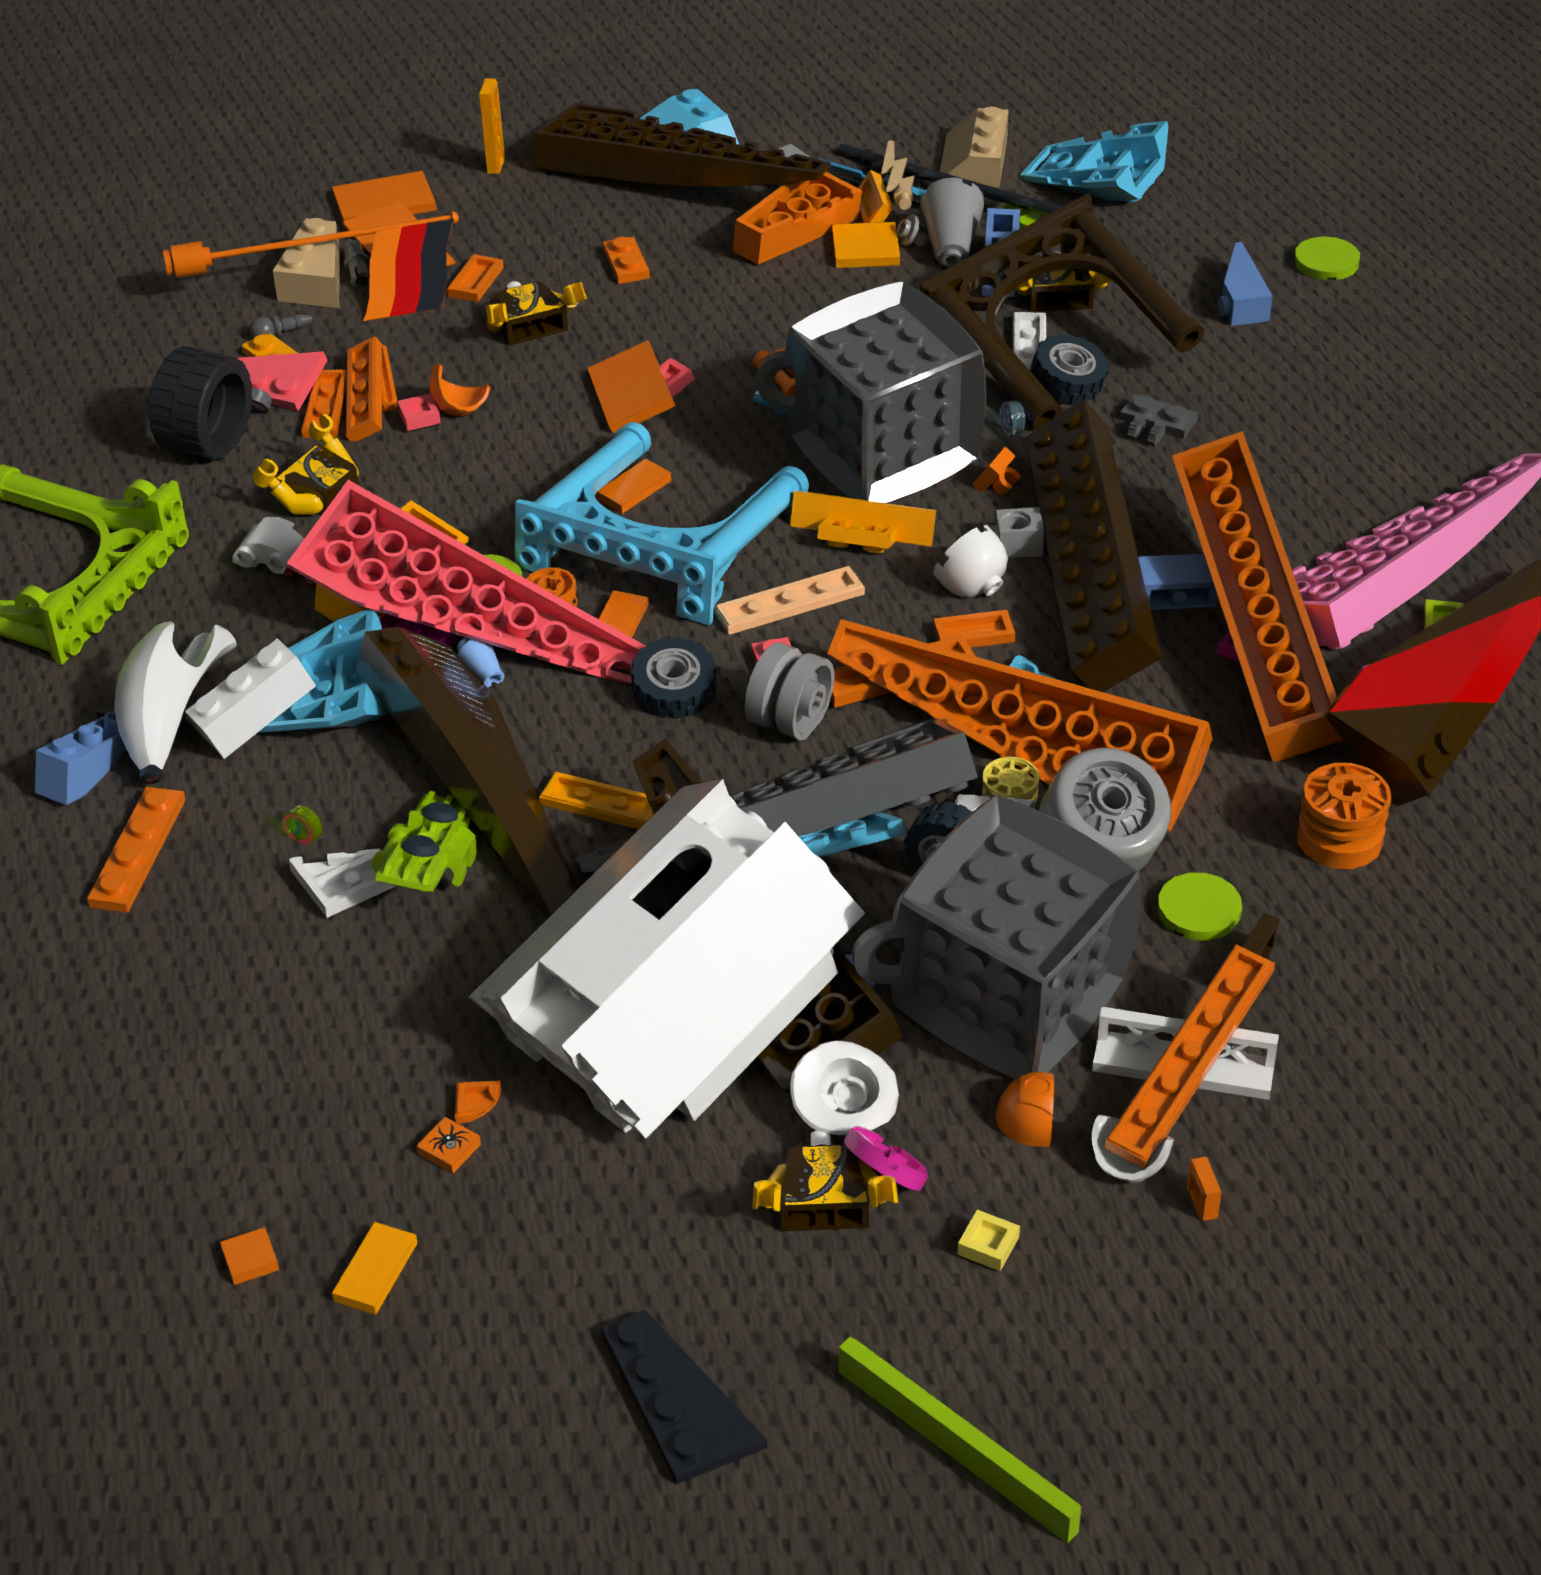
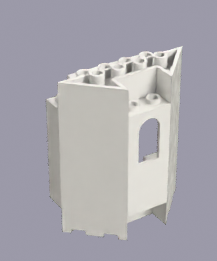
(685, 1002)

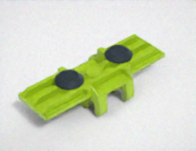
(427, 845)

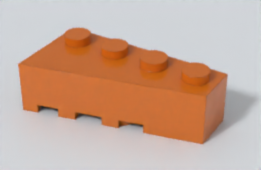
(795, 217)

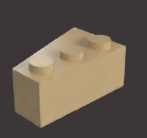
(310, 271)

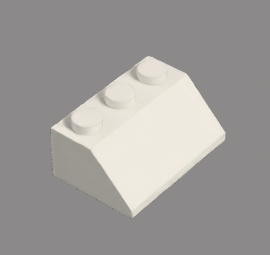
(250, 698)

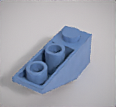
(78, 760)

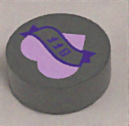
(260, 401)

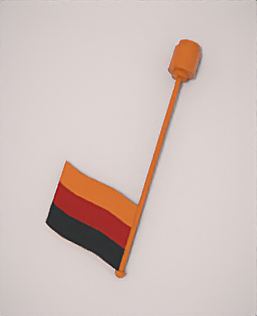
(405, 263)

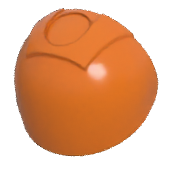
(455, 399)
(1027, 1109)

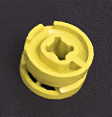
(1006, 781)

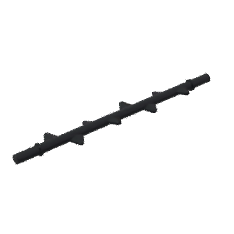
(914, 169)

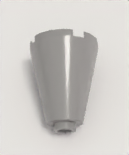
(951, 218)

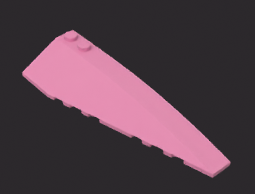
(1407, 553)

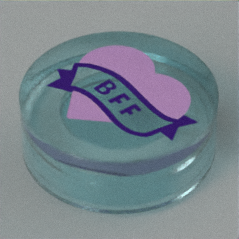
(1012, 418)

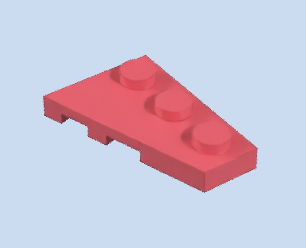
(286, 376)

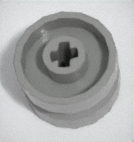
(789, 691)

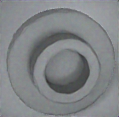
(913, 231)

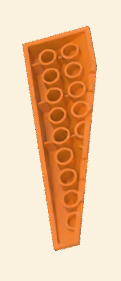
(1024, 711)

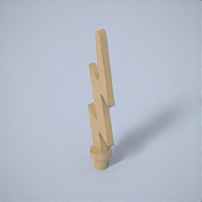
(903, 195)

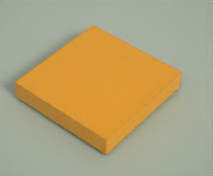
(865, 244)

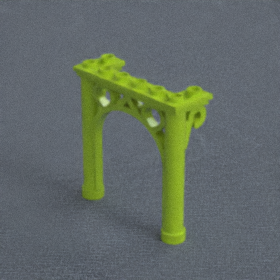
(72, 613)

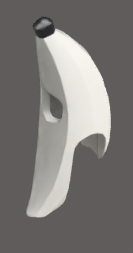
(156, 689)

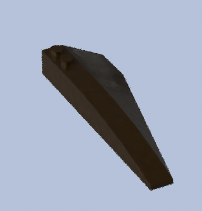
(471, 750)

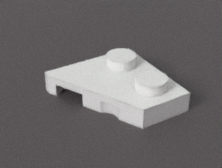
(340, 880)

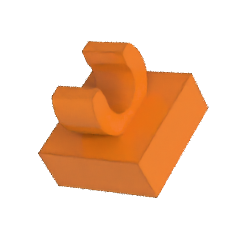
(998, 474)

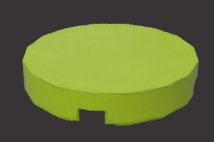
(1327, 258)
(1199, 906)

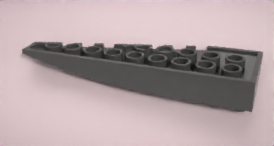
(880, 775)

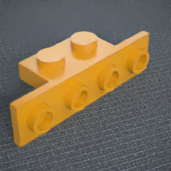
(861, 521)

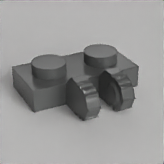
(1157, 416)

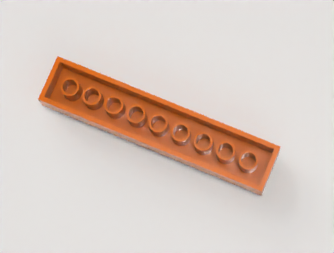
(1258, 596)

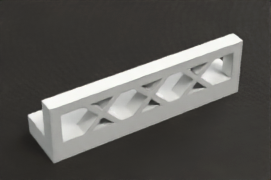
(1140, 1050)

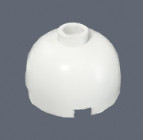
(973, 564)

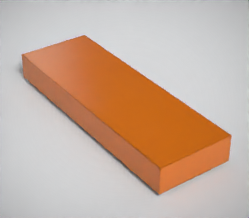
(326, 398)

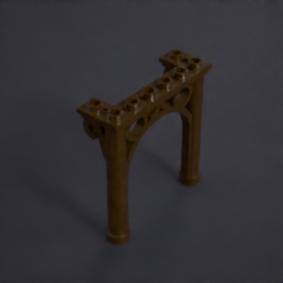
(1084, 245)

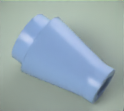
(481, 660)

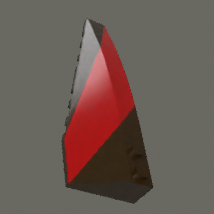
(1433, 691)

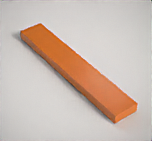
(1189, 1057)

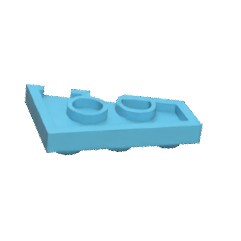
(854, 834)

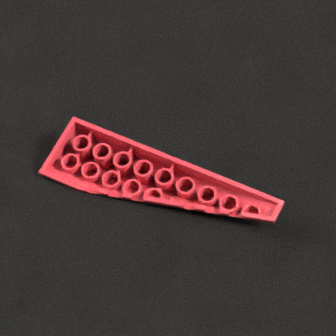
(417, 573)

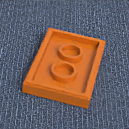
(372, 194)
(631, 386)

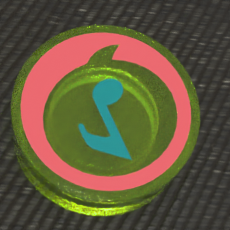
(302, 825)

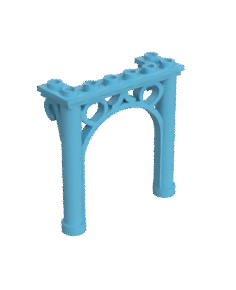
(588, 528)

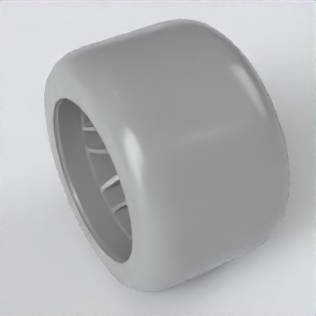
(1112, 801)

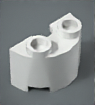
(268, 543)

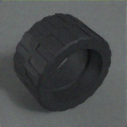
(200, 402)

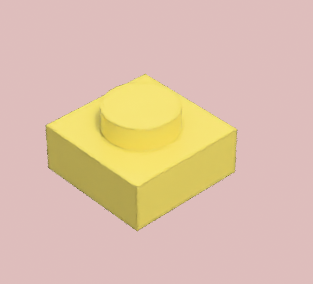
(988, 1240)

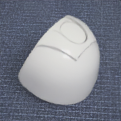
(1118, 1166)

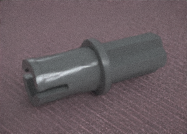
(356, 263)

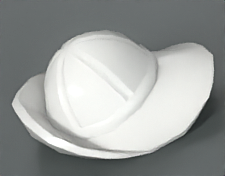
(843, 1088)

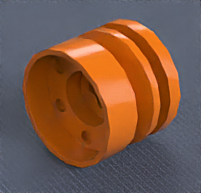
(1343, 815)

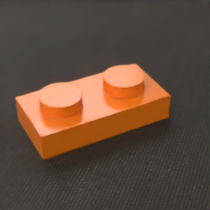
(626, 259)

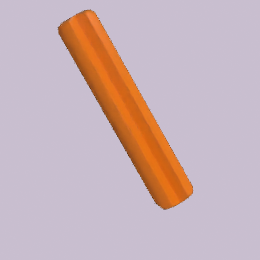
(389, 397)

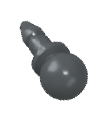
(272, 326)

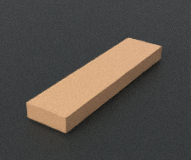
(789, 600)

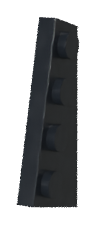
(679, 1402)

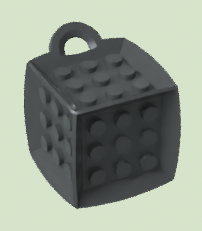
(882, 392)
(1009, 937)

